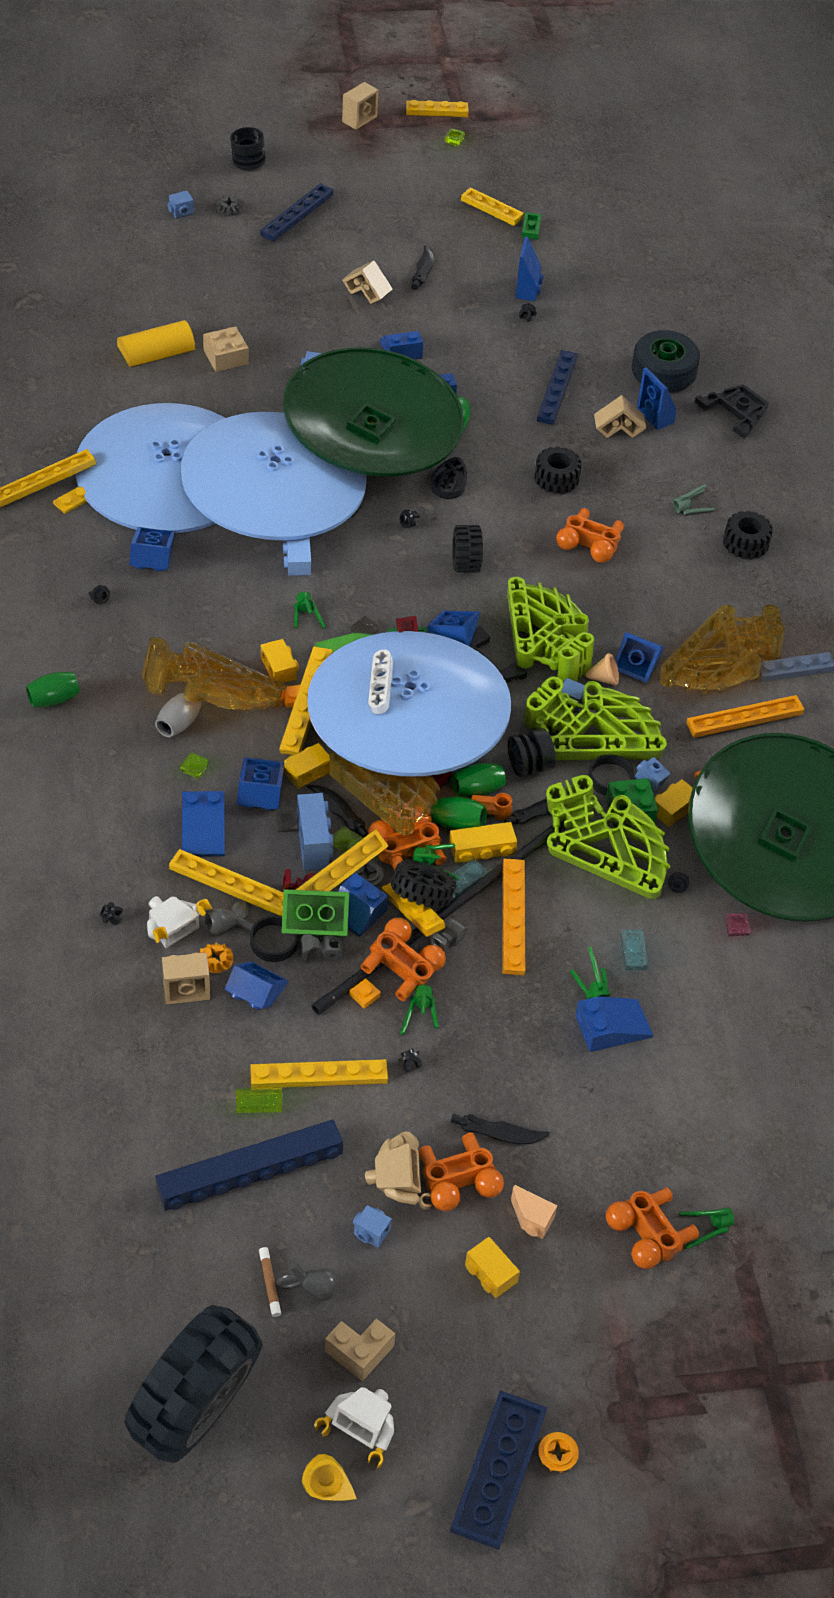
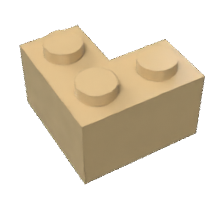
(369, 280)
(620, 415)
(358, 1352)

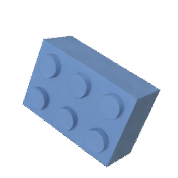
(313, 831)

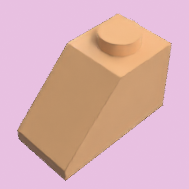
(532, 1212)

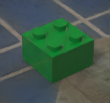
(639, 793)

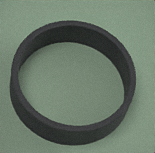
(609, 759)
(268, 956)

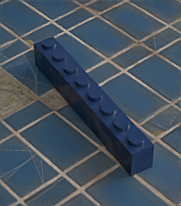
(249, 1165)

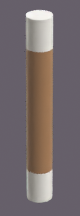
(270, 1282)

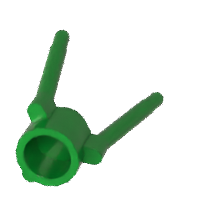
(305, 604)
(428, 855)
(598, 987)
(423, 999)
(721, 1218)

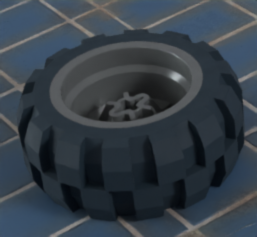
(193, 1383)

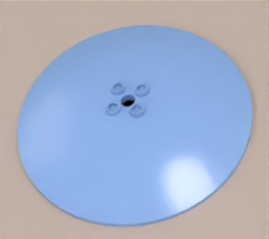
(131, 474)
(238, 484)
(437, 727)

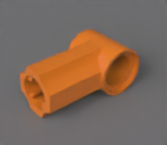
(499, 806)

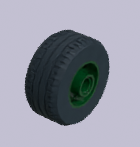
(669, 357)

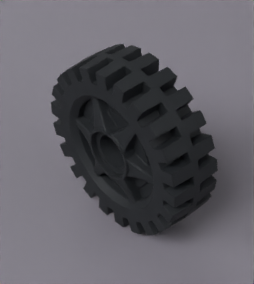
(423, 884)

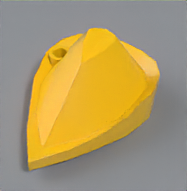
(327, 1480)

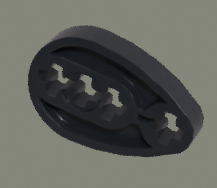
(443, 473)

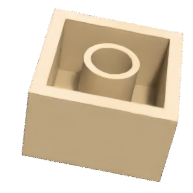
(360, 105)
(226, 349)
(186, 978)

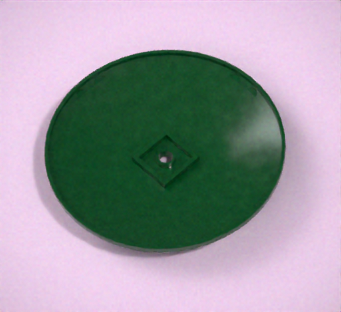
(346, 388)
(737, 819)

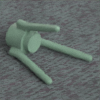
(683, 502)

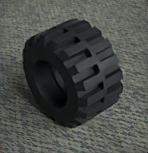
(557, 470)
(747, 535)
(467, 548)

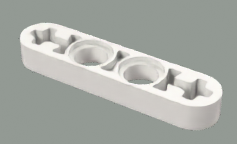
(382, 681)

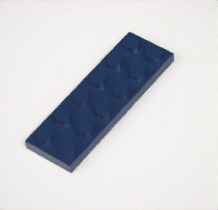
(498, 1470)

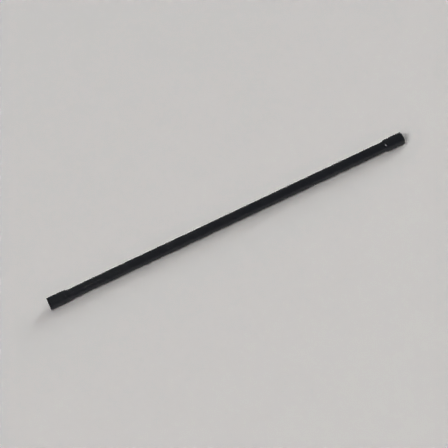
(330, 998)

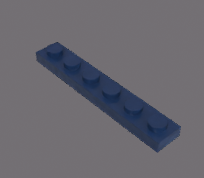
(296, 212)
(557, 387)

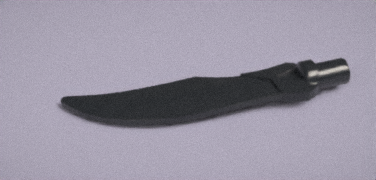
(423, 268)
(340, 807)
(526, 814)
(499, 1130)

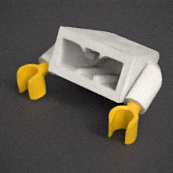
(174, 919)
(363, 1417)

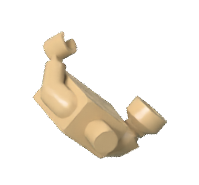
(399, 1171)

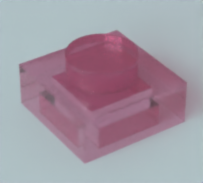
(737, 924)

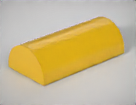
(156, 343)

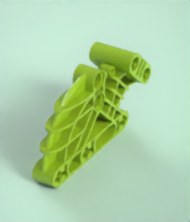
(562, 630)
(550, 708)
(574, 806)

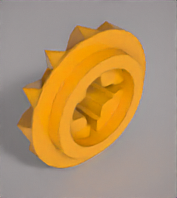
(225, 957)
(565, 1444)

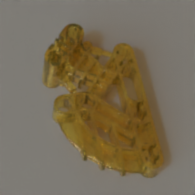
(709, 668)
(209, 677)
(398, 804)

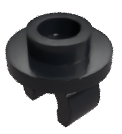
(528, 309)
(407, 518)
(100, 594)
(678, 882)
(108, 913)
(409, 1056)

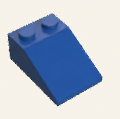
(529, 273)
(655, 401)
(151, 548)
(455, 625)
(260, 783)
(203, 823)
(611, 1022)

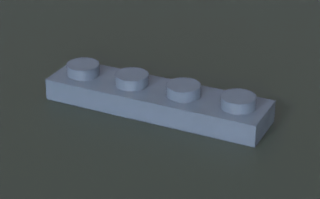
(796, 666)

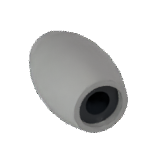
(177, 715)

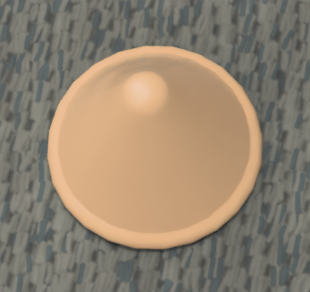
(605, 671)

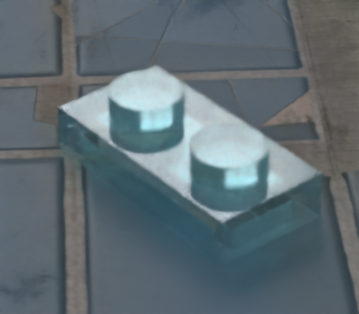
(468, 876)
(634, 950)

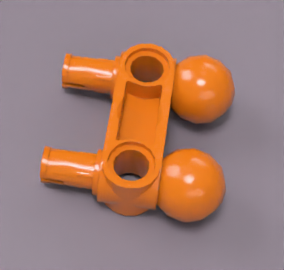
(598, 537)
(405, 845)
(402, 958)
(460, 1172)
(651, 1227)

